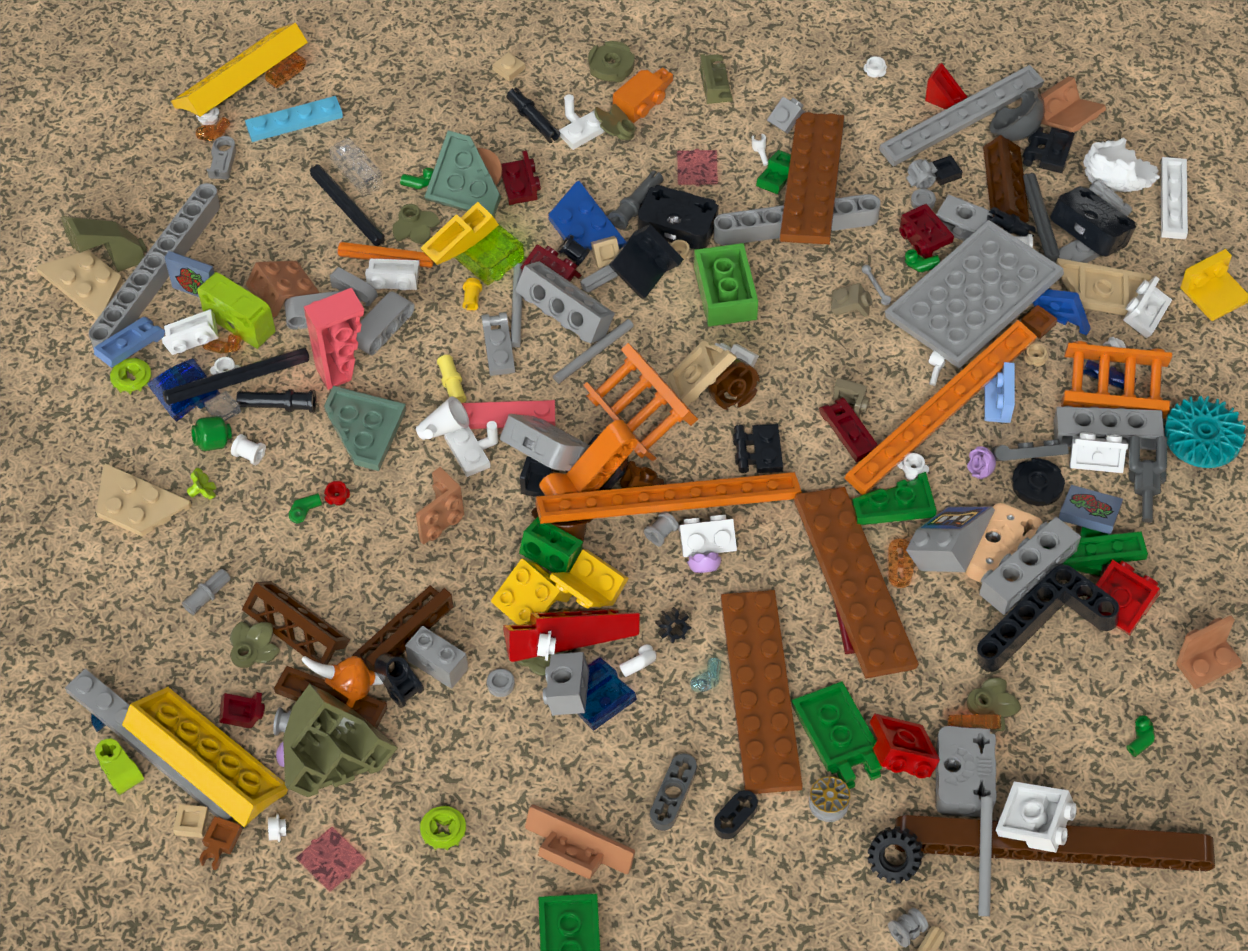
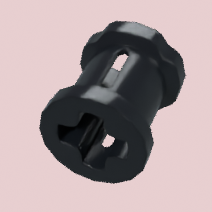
(573, 250)

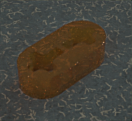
(285, 70)
(895, 563)
(983, 721)

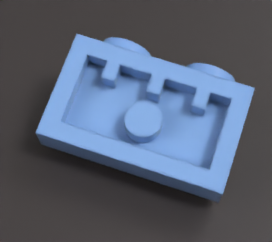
(1000, 395)

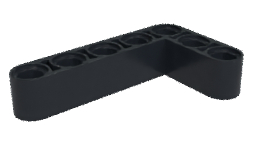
(1042, 611)

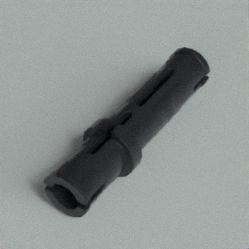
(527, 109)

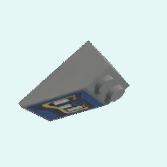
(949, 539)

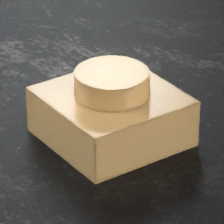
(508, 66)
(605, 250)
(191, 821)

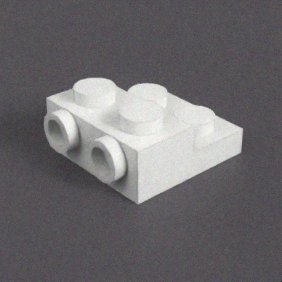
(1037, 816)

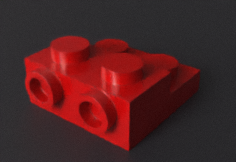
(1131, 591)
(903, 746)

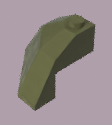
(120, 244)
(329, 744)

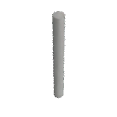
(516, 309)
(593, 351)
(985, 856)

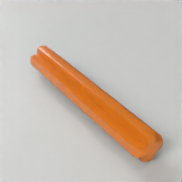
(366, 252)

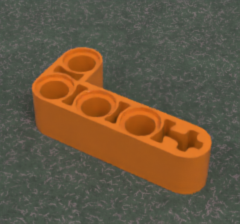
(595, 464)

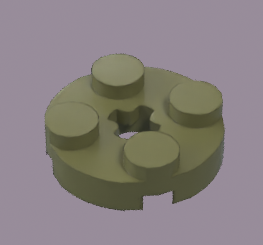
(615, 71)

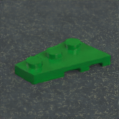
(901, 503)

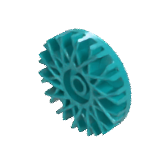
(1204, 433)

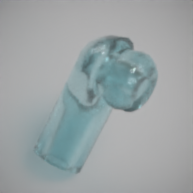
(708, 679)

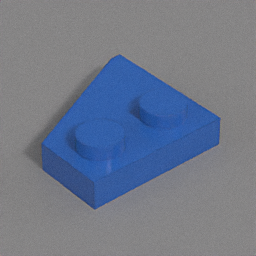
(1065, 307)

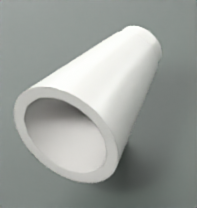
(445, 419)

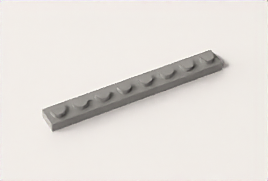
(960, 116)
(112, 711)

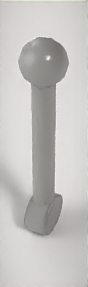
(886, 300)

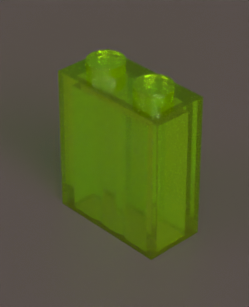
(493, 255)

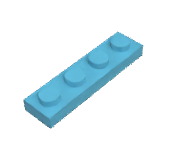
(293, 118)

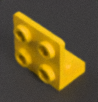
(1213, 287)
(591, 581)
(527, 592)

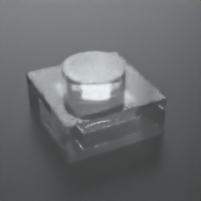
(223, 406)

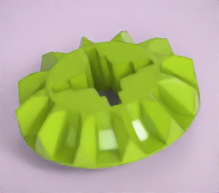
(134, 366)
(445, 816)

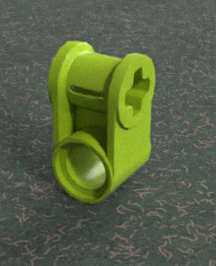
(119, 768)

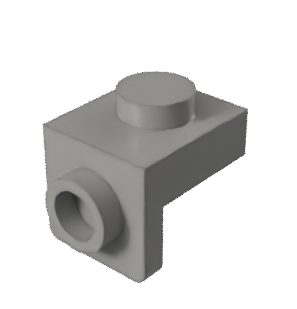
(786, 113)

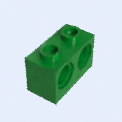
(550, 546)

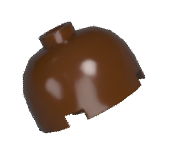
(738, 381)

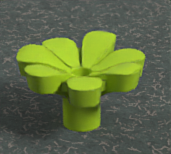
(201, 485)

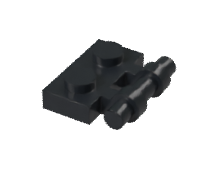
(1056, 150)
(767, 448)

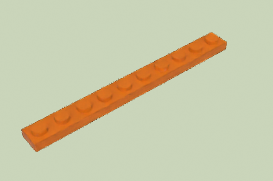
(939, 408)
(667, 497)

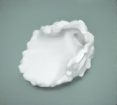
(1118, 167)

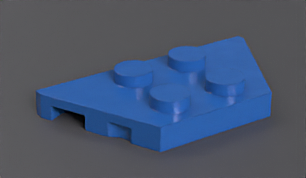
(582, 218)

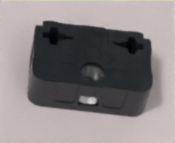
(679, 216)
(1093, 221)

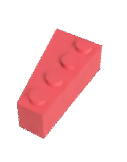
(333, 335)

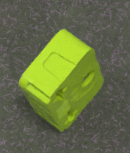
(237, 309)

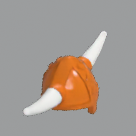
(347, 677)

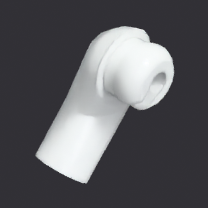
(645, 658)

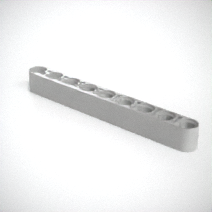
(152, 270)

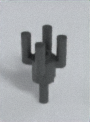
(1147, 473)

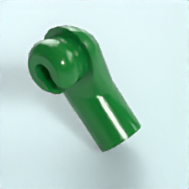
(919, 263)

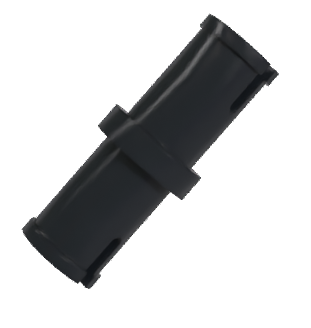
(1010, 223)

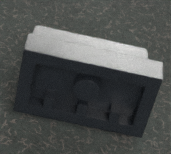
(645, 260)

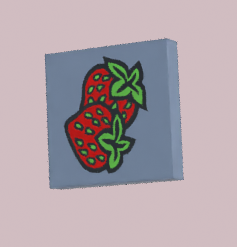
(187, 273)
(1090, 509)

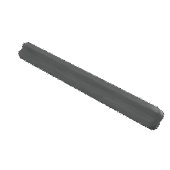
(1041, 217)

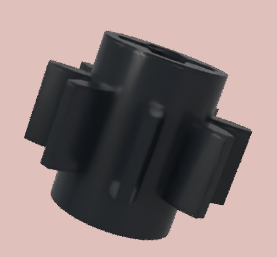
(668, 619)

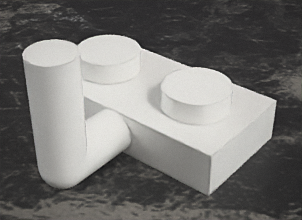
(581, 129)
(470, 451)

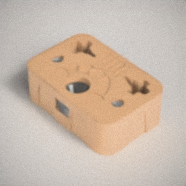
(1001, 538)

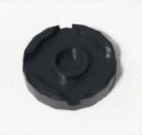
(1038, 482)

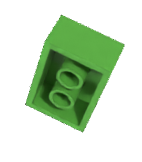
(725, 284)

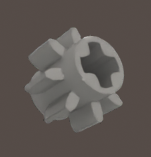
(921, 174)

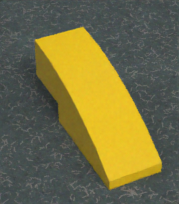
(460, 234)

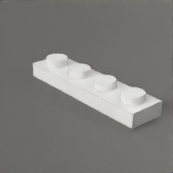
(1174, 198)

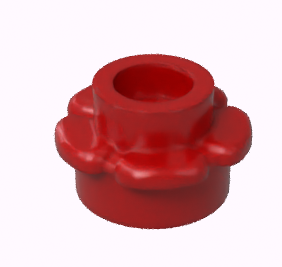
(333, 488)

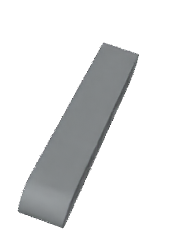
(766, 222)

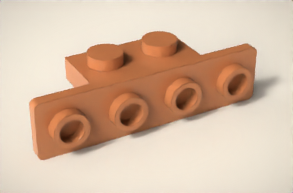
(575, 845)

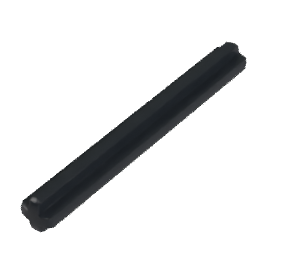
(347, 205)

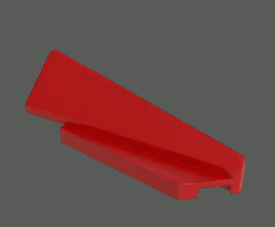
(570, 629)

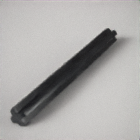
(235, 376)

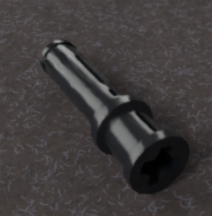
(289, 400)

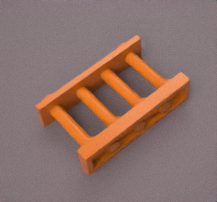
(648, 379)
(1103, 399)

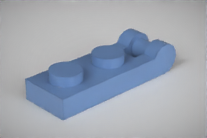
(128, 341)

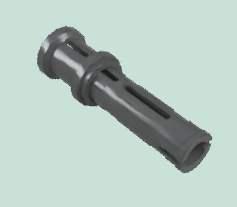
(630, 205)

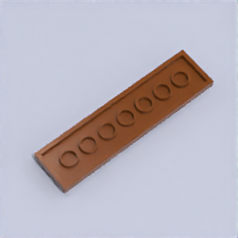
(812, 179)
(855, 583)
(761, 692)

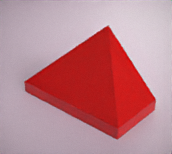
(943, 89)

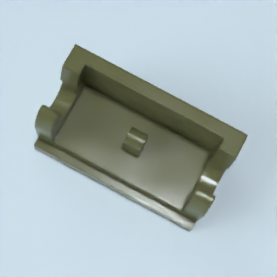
(714, 79)

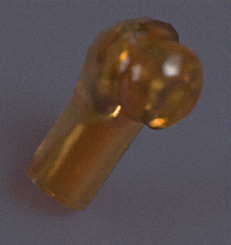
(212, 132)
(224, 347)

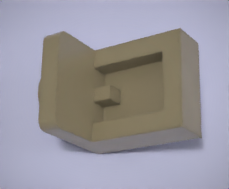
(851, 299)
(853, 393)

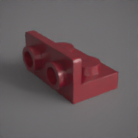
(520, 181)
(924, 231)
(550, 258)

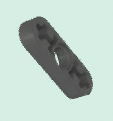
(671, 779)

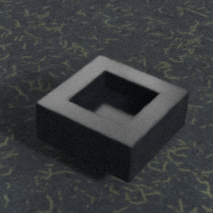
(947, 170)

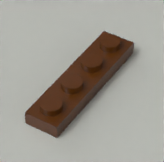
(294, 682)

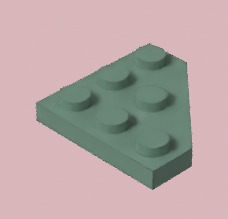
(462, 177)
(364, 424)

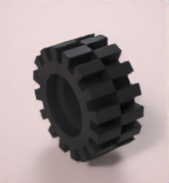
(907, 842)

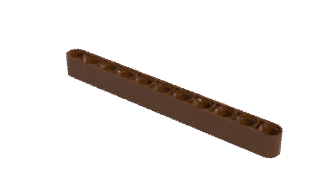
(1083, 844)

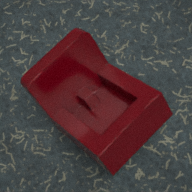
(241, 710)

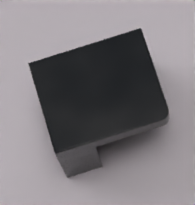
(532, 475)

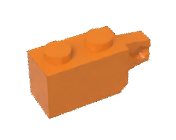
(642, 93)

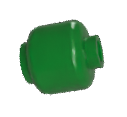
(211, 433)

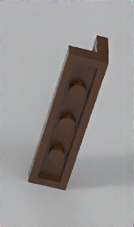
(1002, 178)
(300, 615)
(424, 616)

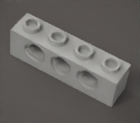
(564, 302)
(1120, 421)
(1006, 594)

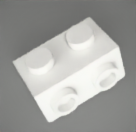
(393, 274)
(1147, 308)
(190, 332)
(1098, 453)
(707, 537)

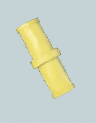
(451, 378)

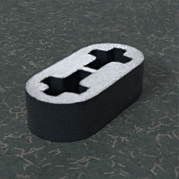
(740, 818)

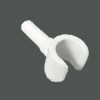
(760, 146)
(937, 361)

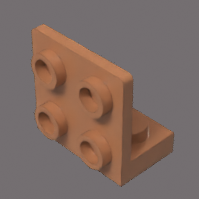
(1066, 109)
(277, 281)
(443, 511)
(1207, 653)

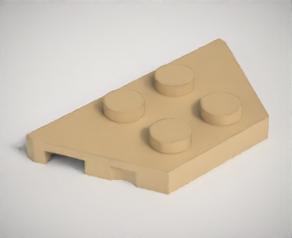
(83, 280)
(1101, 286)
(697, 372)
(135, 503)

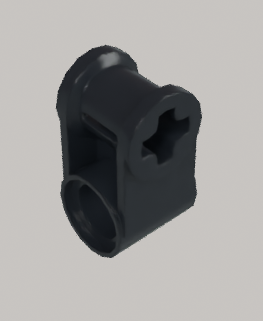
(401, 682)

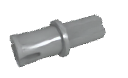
(206, 592)

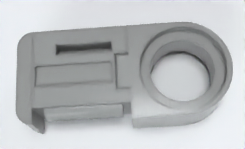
(222, 160)
(344, 280)

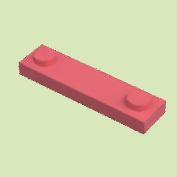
(483, 412)

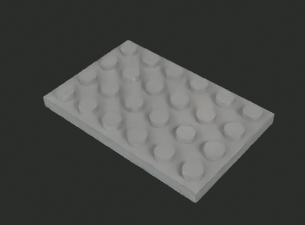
(974, 293)

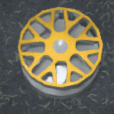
(830, 800)

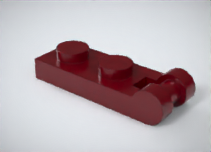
(848, 428)

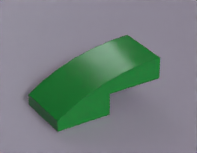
(776, 174)

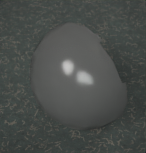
(1022, 121)

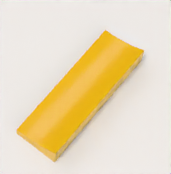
(241, 70)
(204, 755)

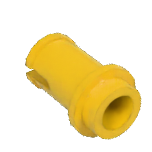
(471, 296)

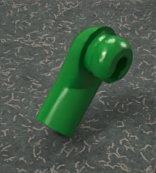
(417, 182)
(302, 506)
(1144, 736)

